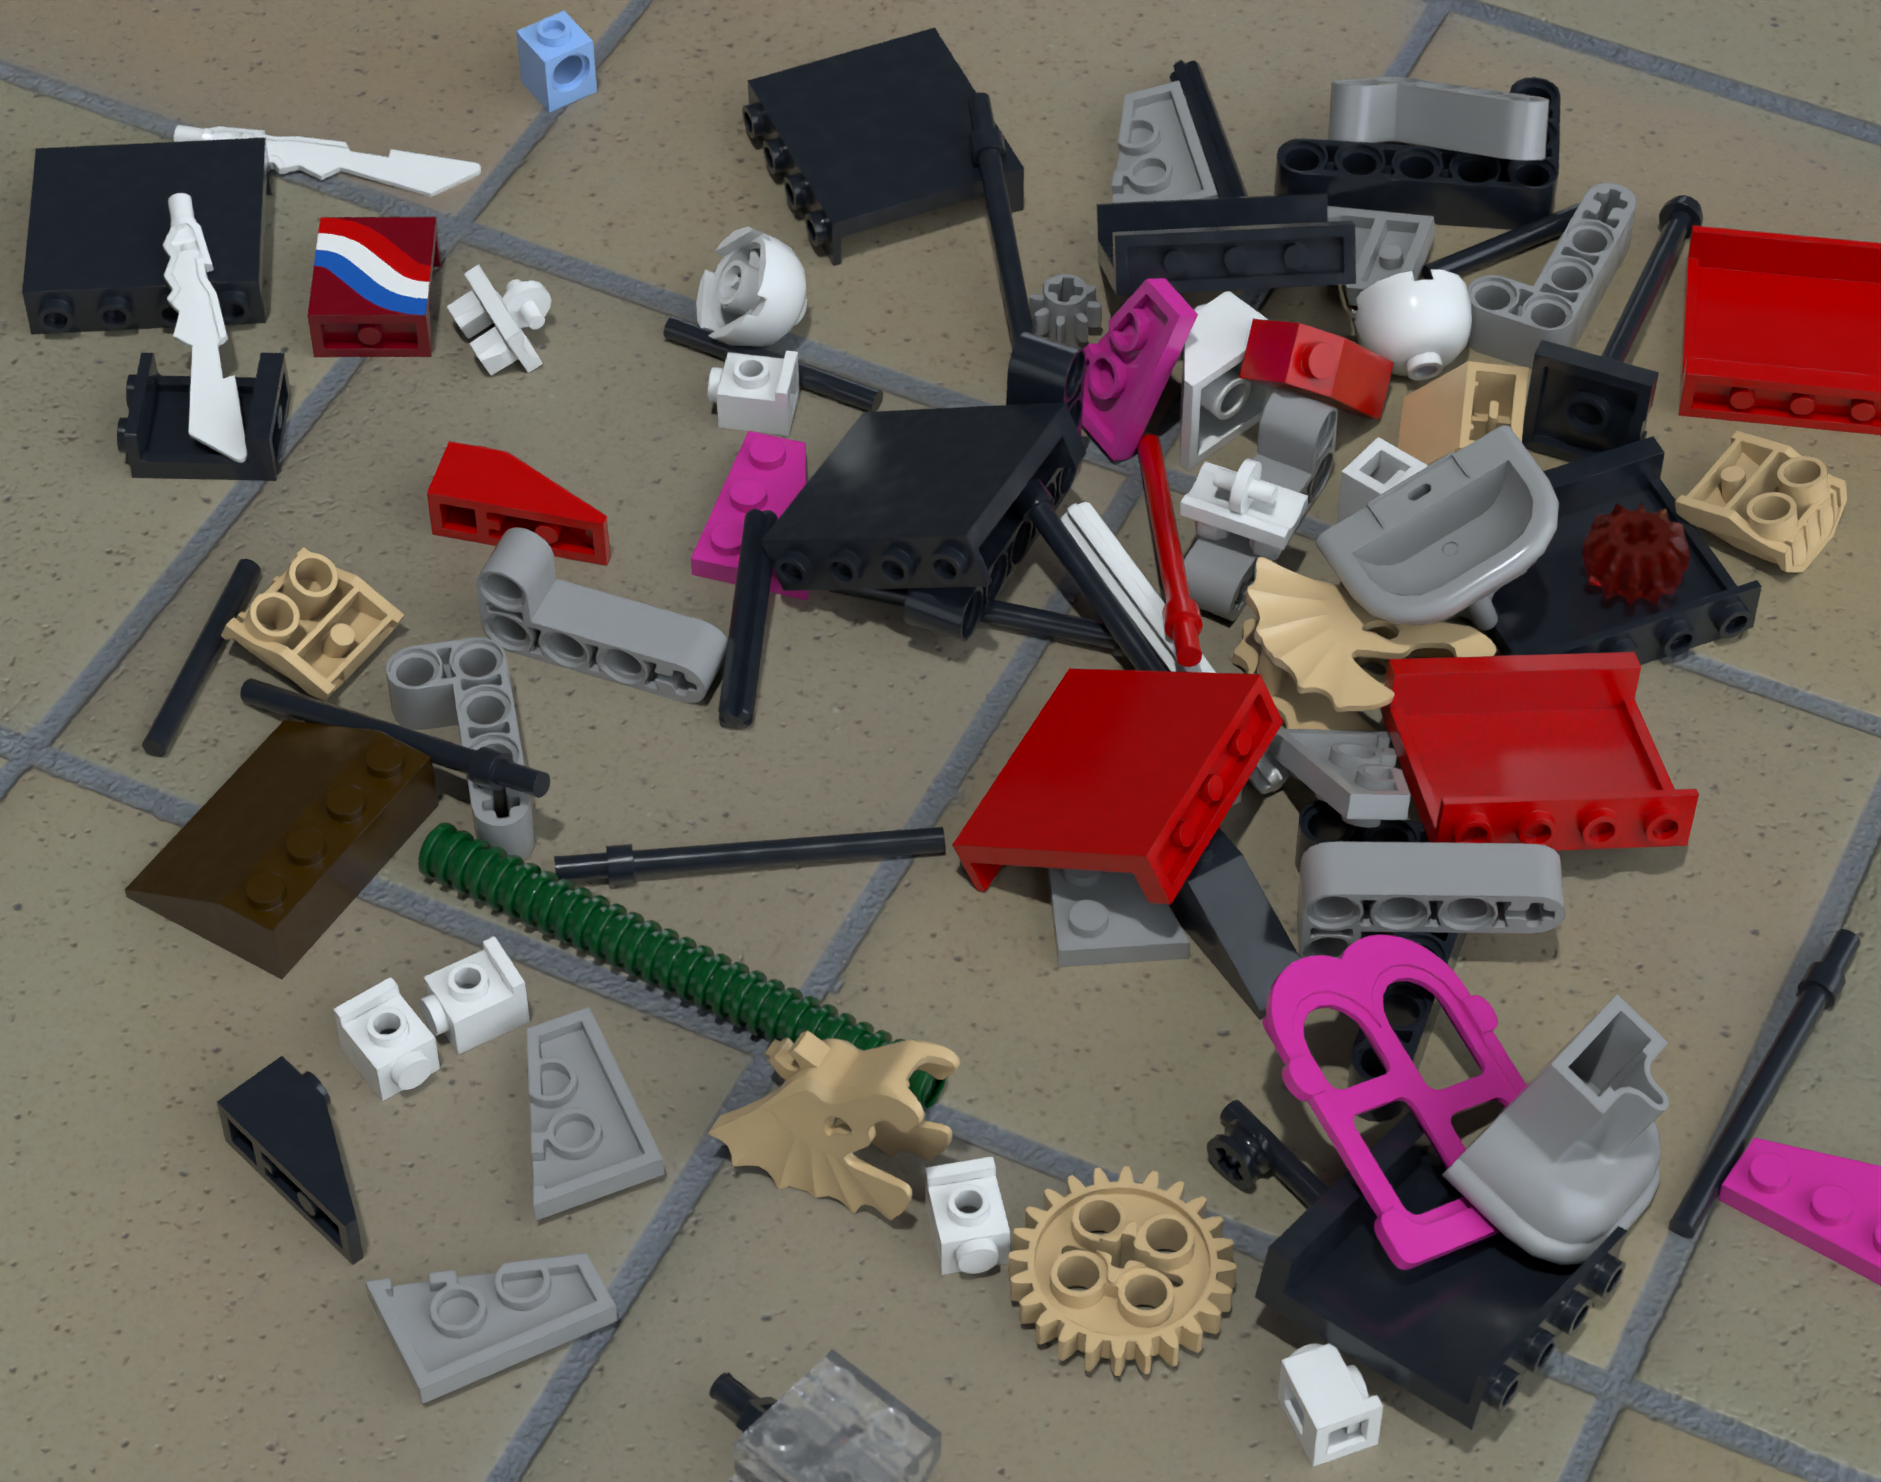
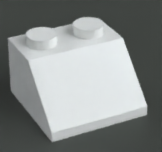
(1213, 398)

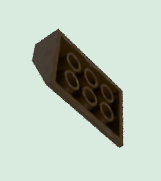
(290, 840)

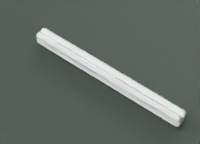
(1145, 610)

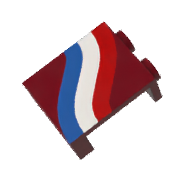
(373, 286)

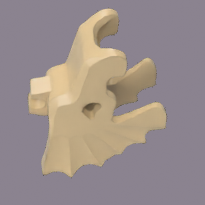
(1316, 637)
(833, 1106)

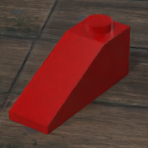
(1317, 366)
(489, 490)

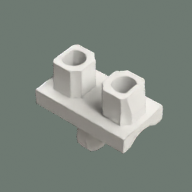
(521, 306)
(1245, 506)

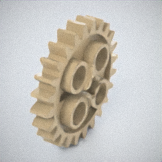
(1122, 1270)

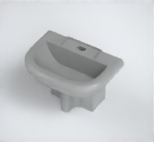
(1447, 535)
(1574, 1143)

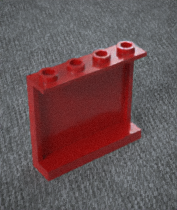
(1782, 330)
(1533, 752)
(1123, 776)

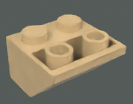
(1462, 409)

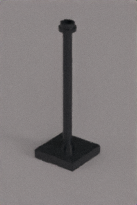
(1597, 402)

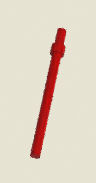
(1180, 613)

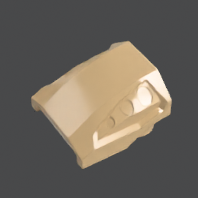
(1767, 502)
(315, 624)

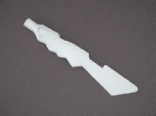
(323, 158)
(214, 400)

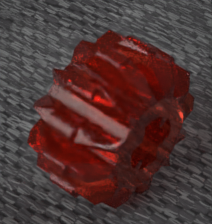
(1635, 554)

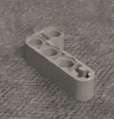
(1439, 116)
(1515, 316)
(1294, 453)
(590, 629)
(468, 687)
(1424, 889)

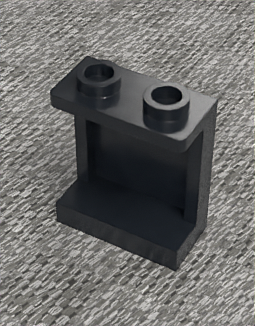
(158, 425)

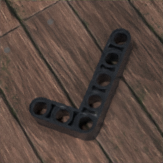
(1429, 180)
(1037, 373)
(1407, 1005)

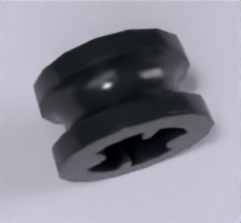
(1240, 1153)

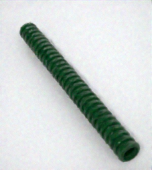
(644, 947)

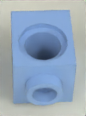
(556, 61)

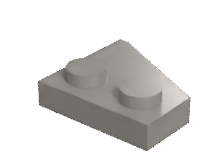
(1385, 244)

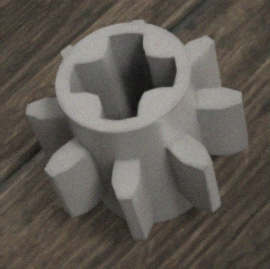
(1065, 309)

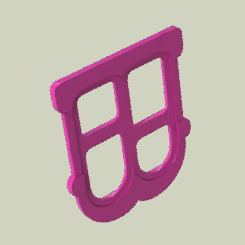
(1357, 988)

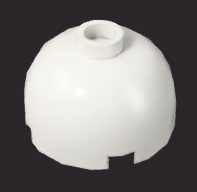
(753, 292)
(1415, 322)

